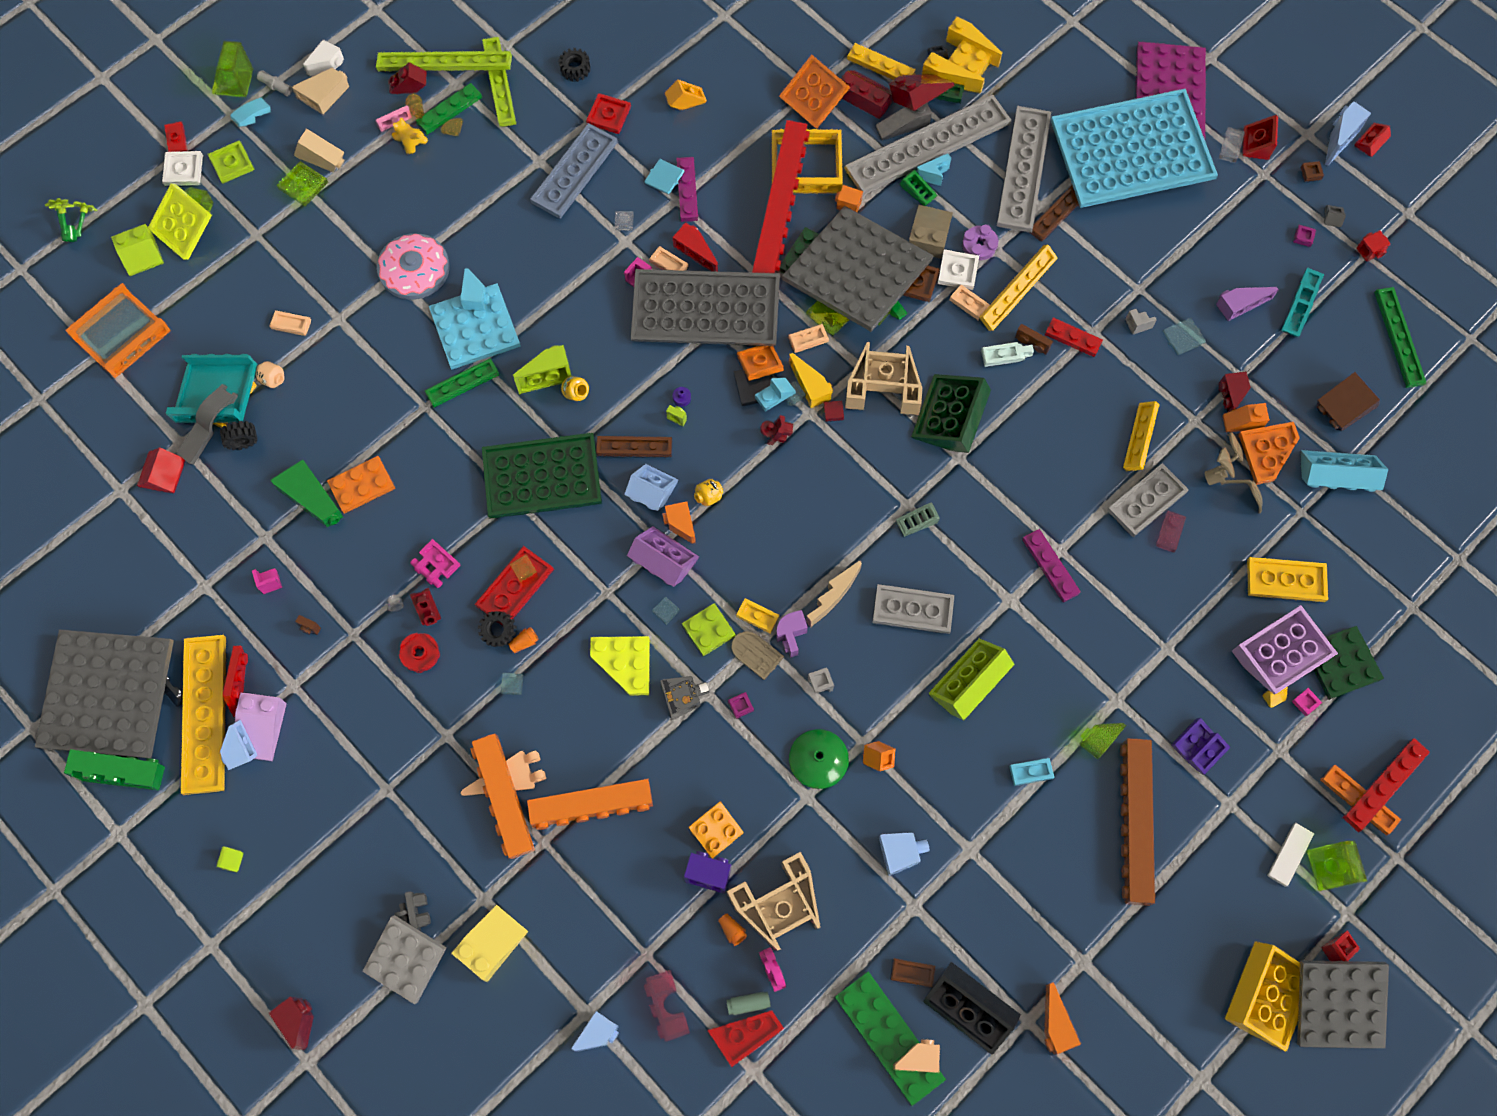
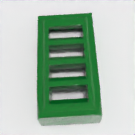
(910, 188)

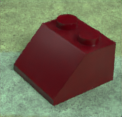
(294, 1021)

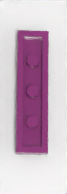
(687, 190)
(1051, 565)

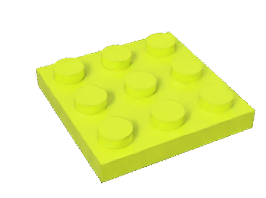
(179, 221)

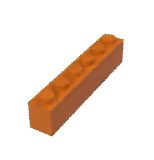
(503, 796)
(590, 803)

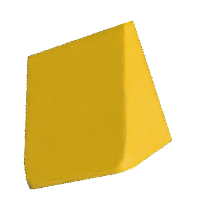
(1273, 700)

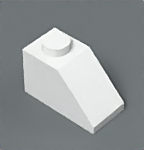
(323, 58)

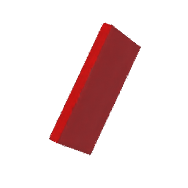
(510, 594)

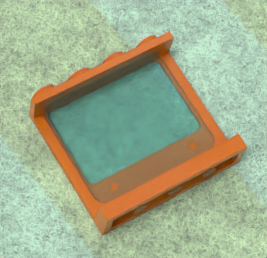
(118, 330)

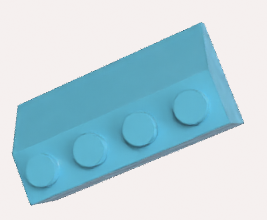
(1343, 470)

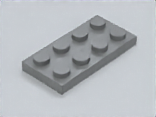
(1147, 500)
(913, 609)

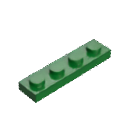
(449, 108)

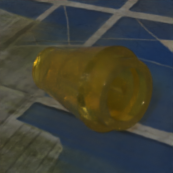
(415, 105)

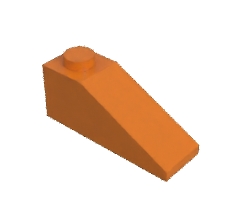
(1058, 1026)

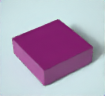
(1304, 235)
(740, 705)

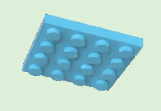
(474, 333)

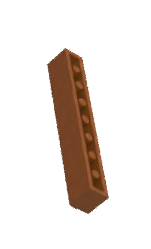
(1138, 822)

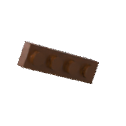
(634, 446)

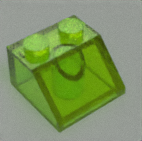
(1337, 865)

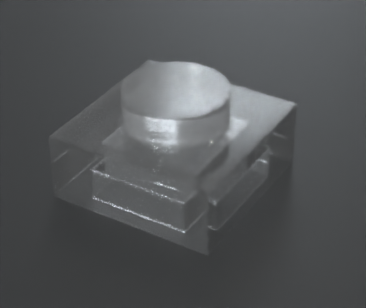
(624, 220)

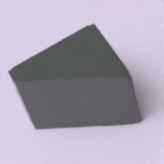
(1334, 216)

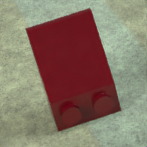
(917, 90)

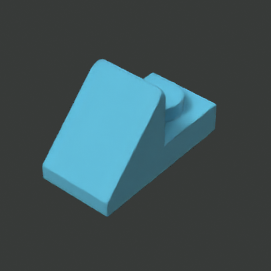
(932, 170)
(775, 393)

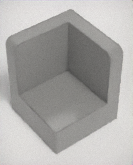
(1139, 321)
(821, 680)

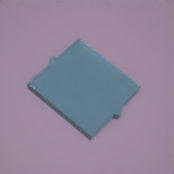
(1184, 336)

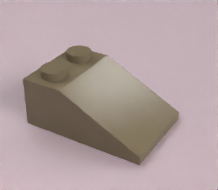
(931, 230)

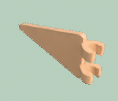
(519, 772)

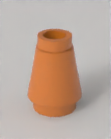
(523, 640)
(733, 931)

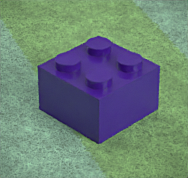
(708, 872)

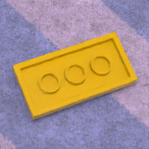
(1287, 579)

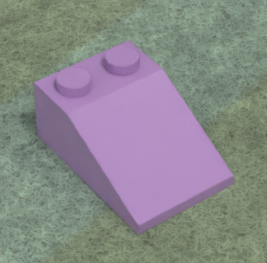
(262, 721)

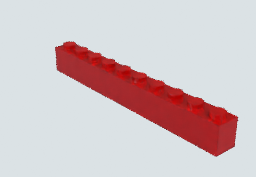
(781, 198)

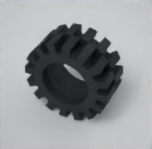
(574, 72)
(238, 435)
(508, 626)

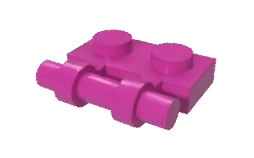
(439, 559)

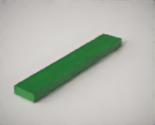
(1400, 337)

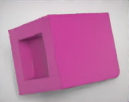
(629, 273)
(267, 581)

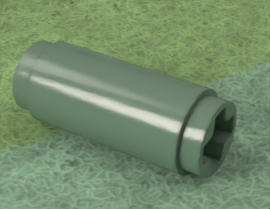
(748, 1003)

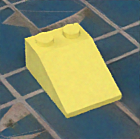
(490, 943)

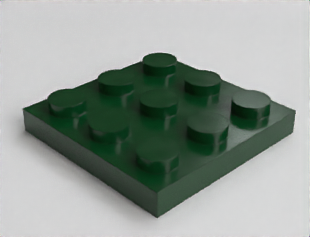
(1350, 668)

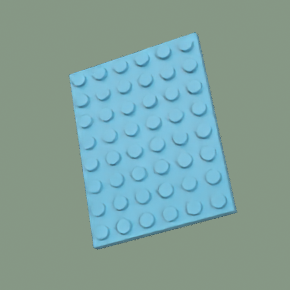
(1133, 148)

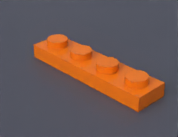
(1351, 791)

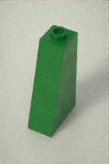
(305, 490)

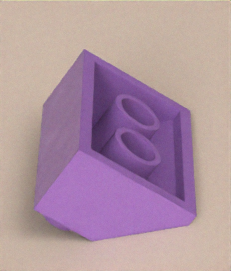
(662, 556)

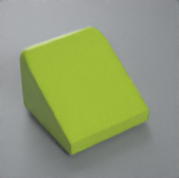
(230, 859)

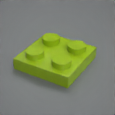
(708, 629)

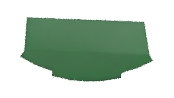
(898, 311)

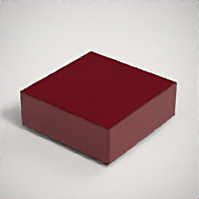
(833, 411)

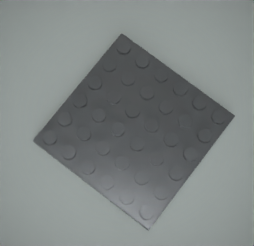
(857, 268)
(104, 693)

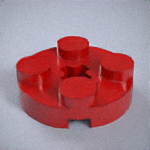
(419, 663)

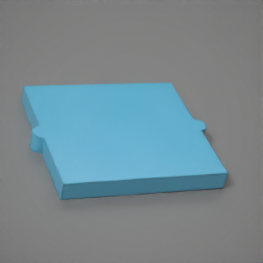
(664, 176)

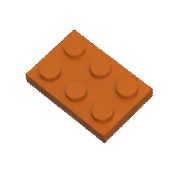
(361, 484)

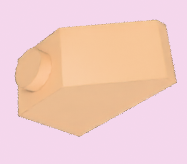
(920, 1057)

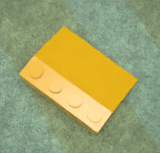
(1267, 996)

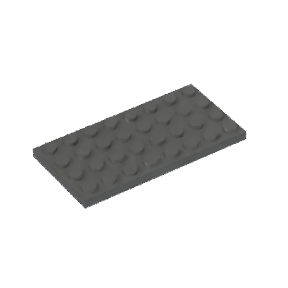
(705, 307)

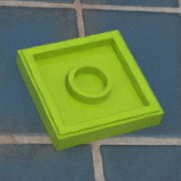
(231, 161)

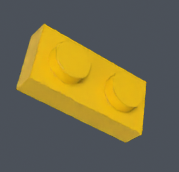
(757, 615)

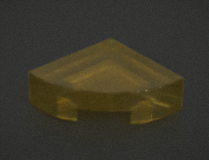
(452, 127)

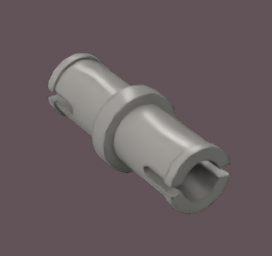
(274, 83)

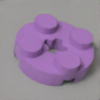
(984, 234)

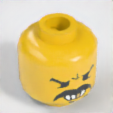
(708, 492)

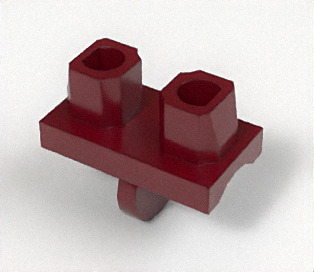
(776, 431)
(425, 607)

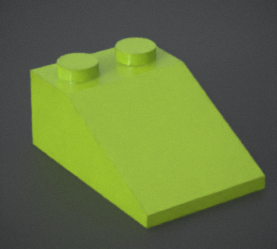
(543, 371)

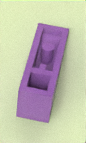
(1241, 300)

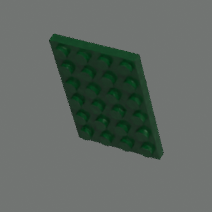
(541, 475)

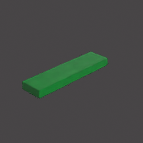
(462, 382)

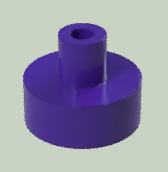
(681, 396)

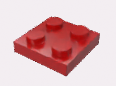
(608, 113)

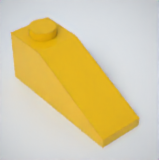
(811, 382)

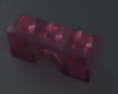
(671, 1025)

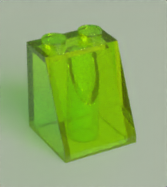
(233, 71)

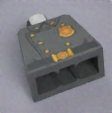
(682, 695)

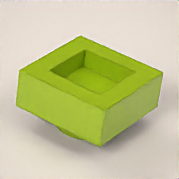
(676, 415)

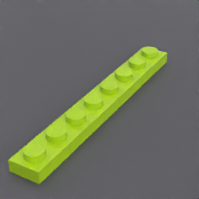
(445, 60)

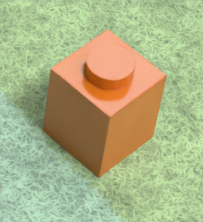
(849, 197)

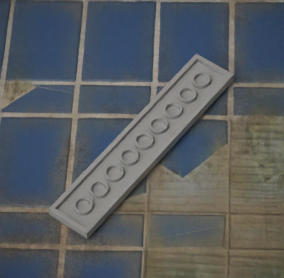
(927, 144)

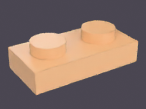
(969, 302)

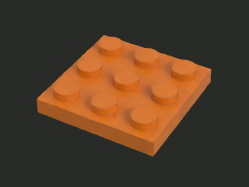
(814, 91)

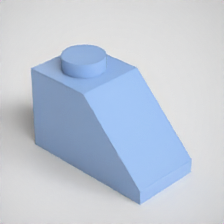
(237, 746)
(596, 1033)

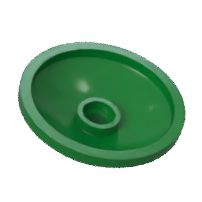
(818, 772)

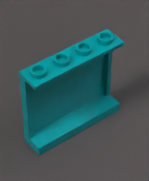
(204, 376)

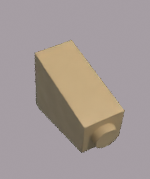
(322, 89)
(318, 152)

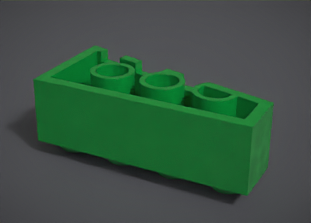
(114, 770)

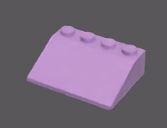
(1285, 651)

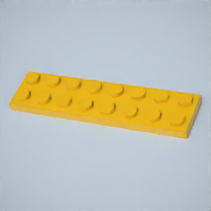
(203, 715)

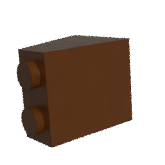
(1348, 402)

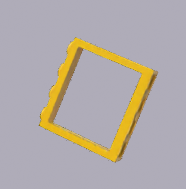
(815, 185)

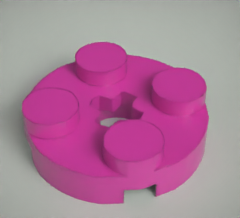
(772, 969)

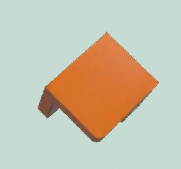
(879, 756)

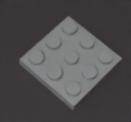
(404, 959)

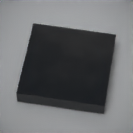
(748, 389)

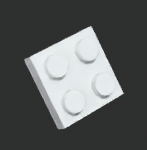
(182, 168)
(958, 269)

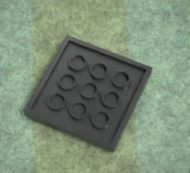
(1343, 1004)

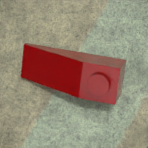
(692, 244)

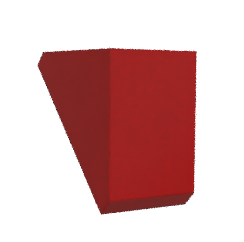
(1341, 948)

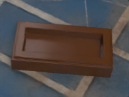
(912, 973)

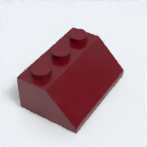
(866, 94)

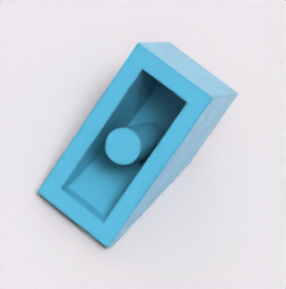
(473, 293)

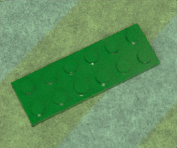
(886, 1035)

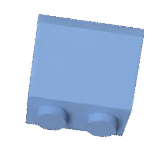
(650, 487)

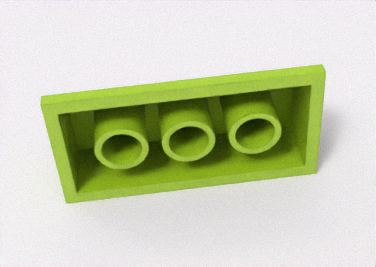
(972, 678)

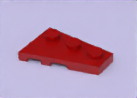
(235, 678)
(745, 1036)

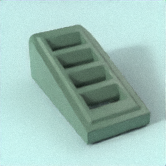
(920, 525)

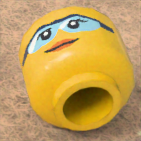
(575, 388)

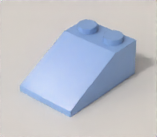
(1345, 129)

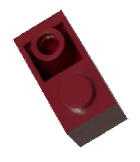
(407, 80)
(1234, 388)

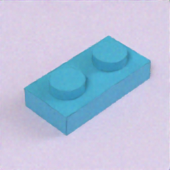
(1031, 772)

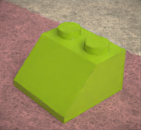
(137, 249)

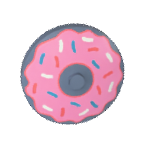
(413, 266)

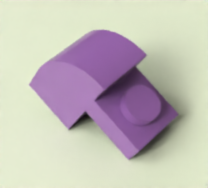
(790, 627)

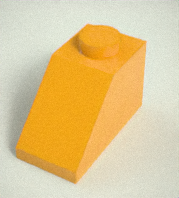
(684, 95)

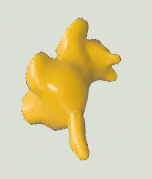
(409, 136)

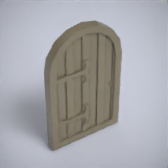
(756, 653)

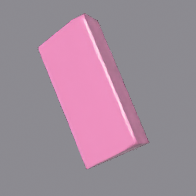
(387, 121)

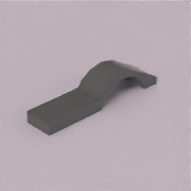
(202, 430)

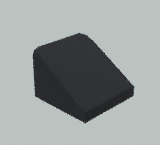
(939, 50)

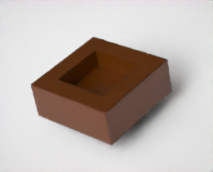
(1312, 171)
(307, 626)

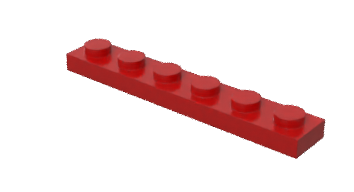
(1386, 785)

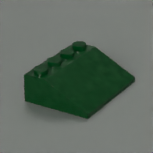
(952, 412)

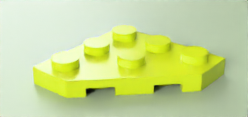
(624, 661)

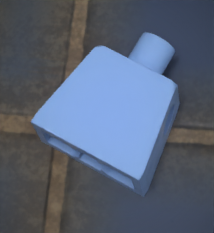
(901, 851)

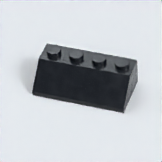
(972, 1008)

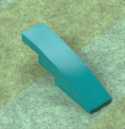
(1302, 302)

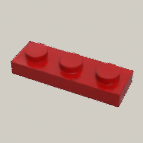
(1073, 337)

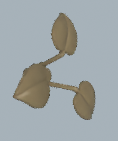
(1219, 473)

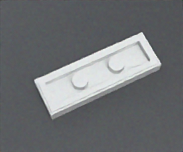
(1290, 854)

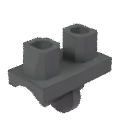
(413, 902)

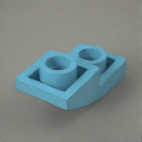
(246, 114)

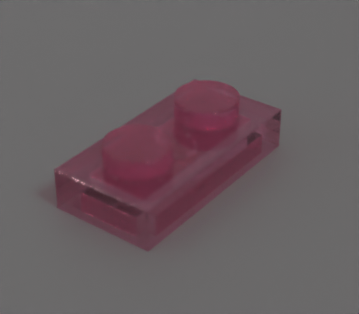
(1171, 531)

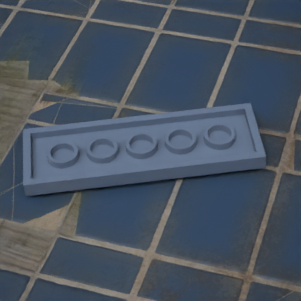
(574, 171)

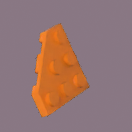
(1268, 449)

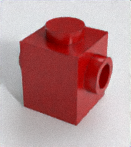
(1373, 246)

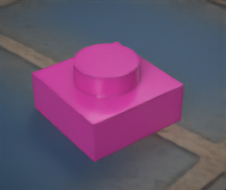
(1306, 702)

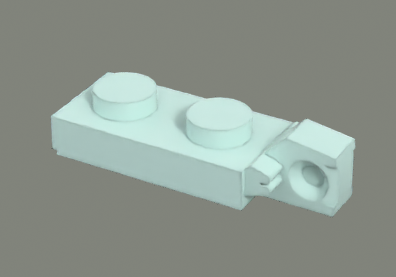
(1005, 353)

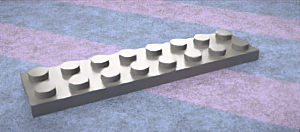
(1024, 169)

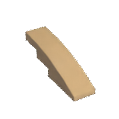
(838, 588)

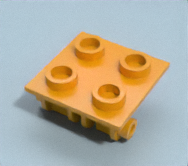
(715, 829)

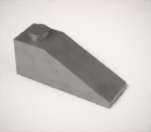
(904, 122)

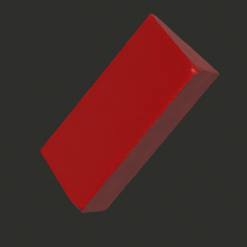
(1373, 138)

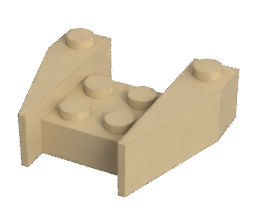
(885, 374)
(781, 908)

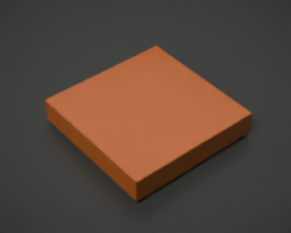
(759, 361)

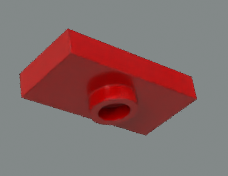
(176, 137)

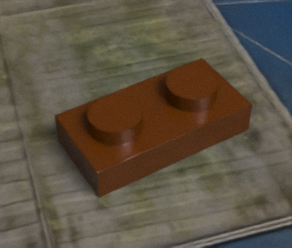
(1030, 337)

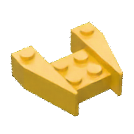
(969, 59)

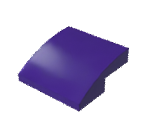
(1200, 746)

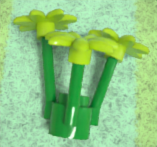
(68, 232)

